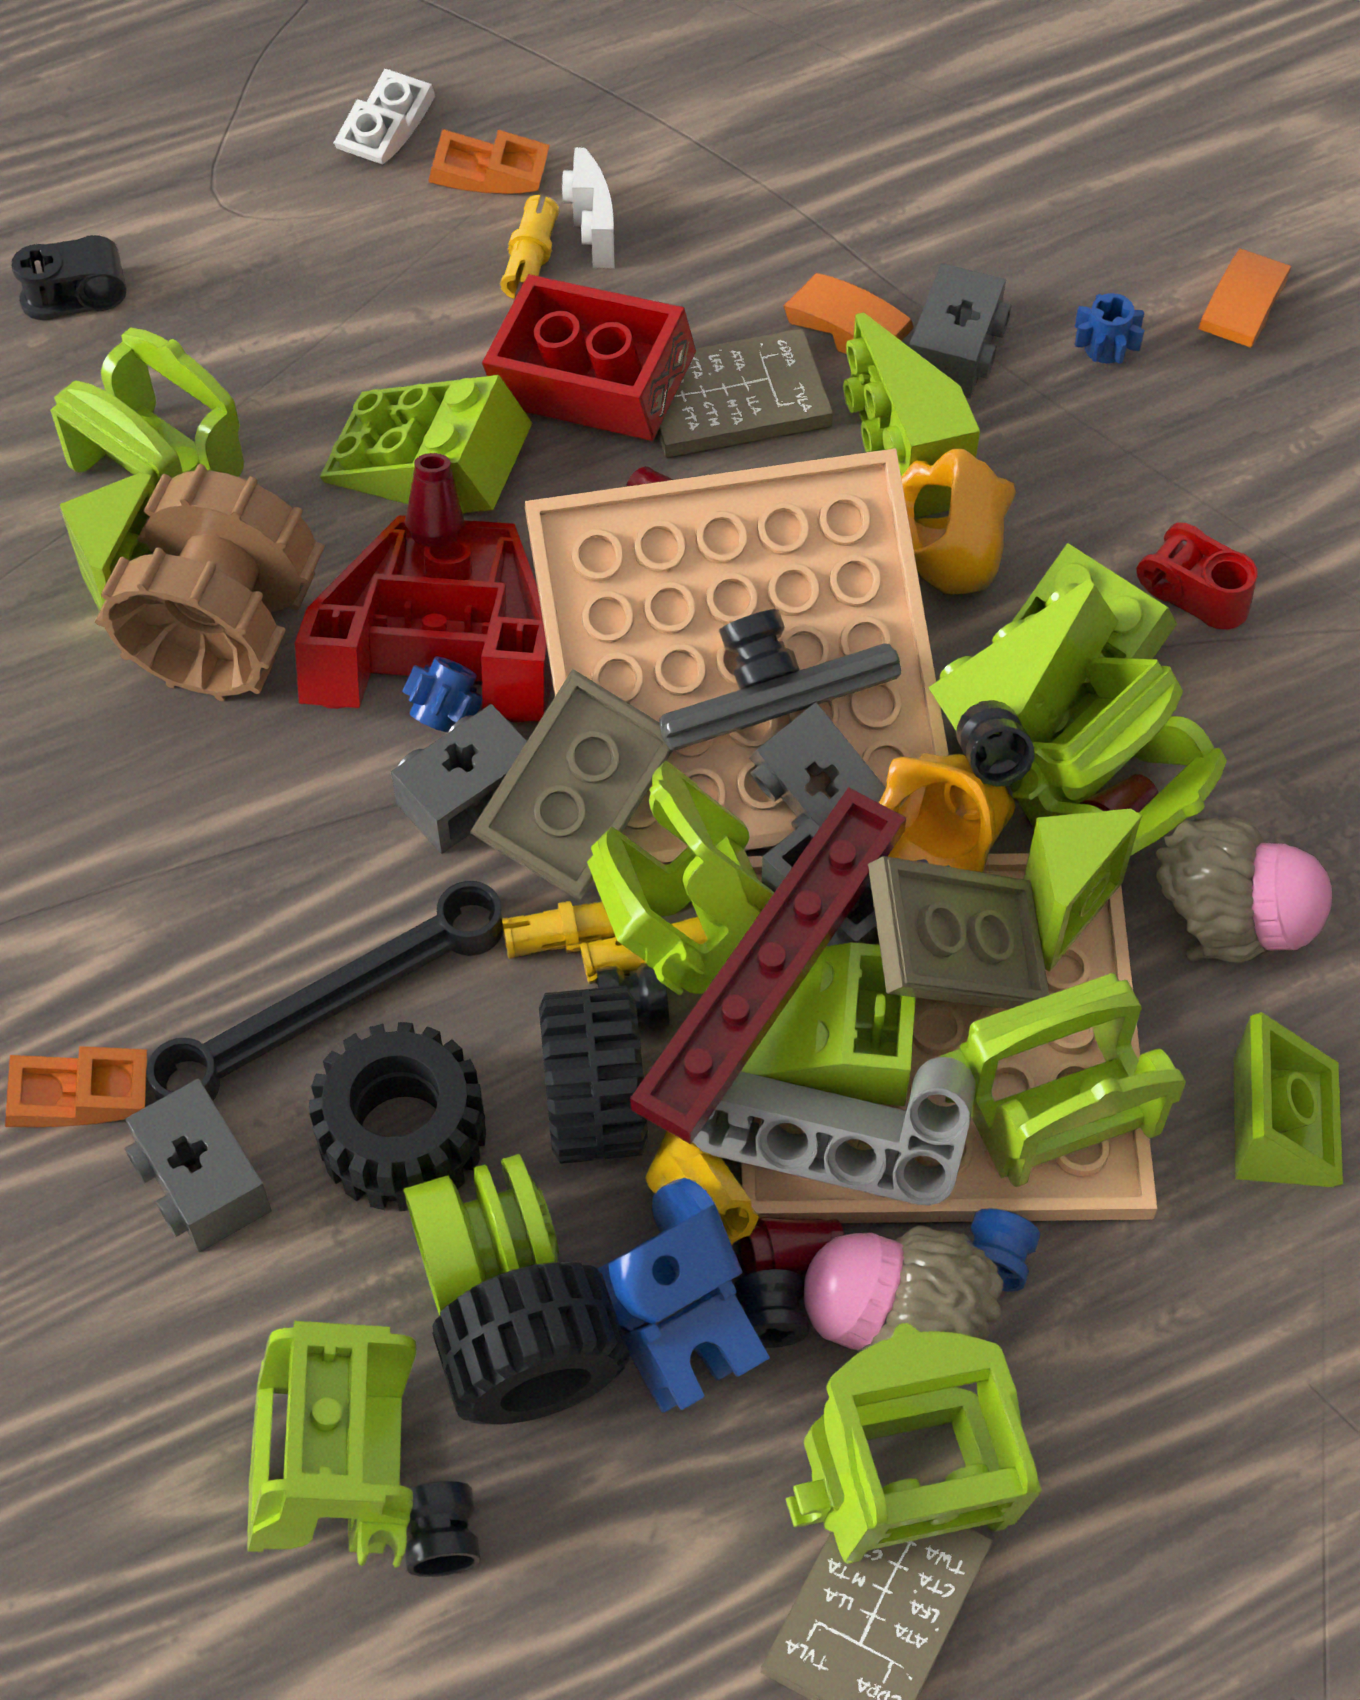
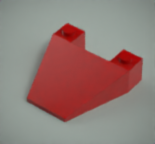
(422, 602)

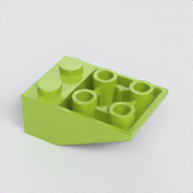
(906, 406)
(464, 419)
(1141, 623)
(1033, 662)
(842, 1030)

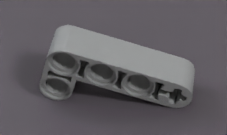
(833, 1119)

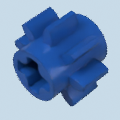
(1109, 328)
(442, 693)

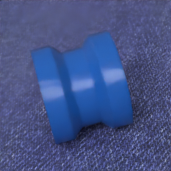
(1007, 1242)

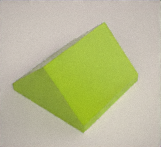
(106, 527)
(1075, 870)
(1285, 1108)

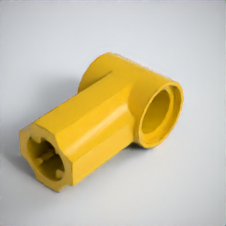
(683, 1160)

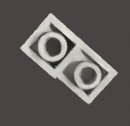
(387, 119)
(592, 207)

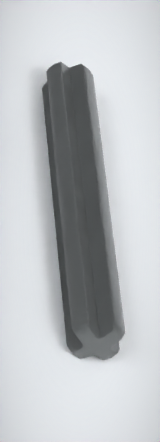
(779, 696)

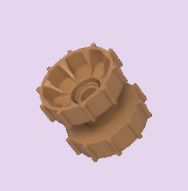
(207, 590)

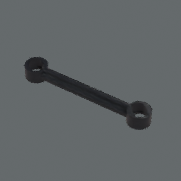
(334, 992)

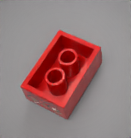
(592, 356)

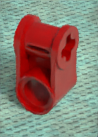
(1201, 577)

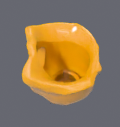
(966, 546)
(947, 811)

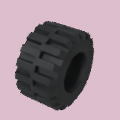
(390, 1068)
(592, 1073)
(530, 1343)

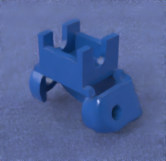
(679, 1267)

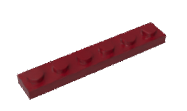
(767, 967)

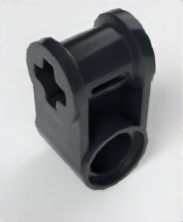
(75, 274)

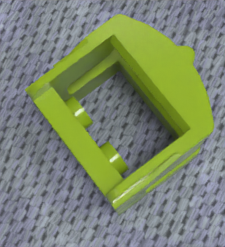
(122, 418)
(1124, 722)
(708, 873)
(1078, 1107)
(901, 1389)
(339, 1437)

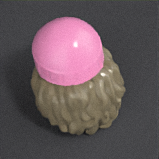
(1242, 891)
(926, 1278)

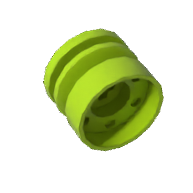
(482, 1237)

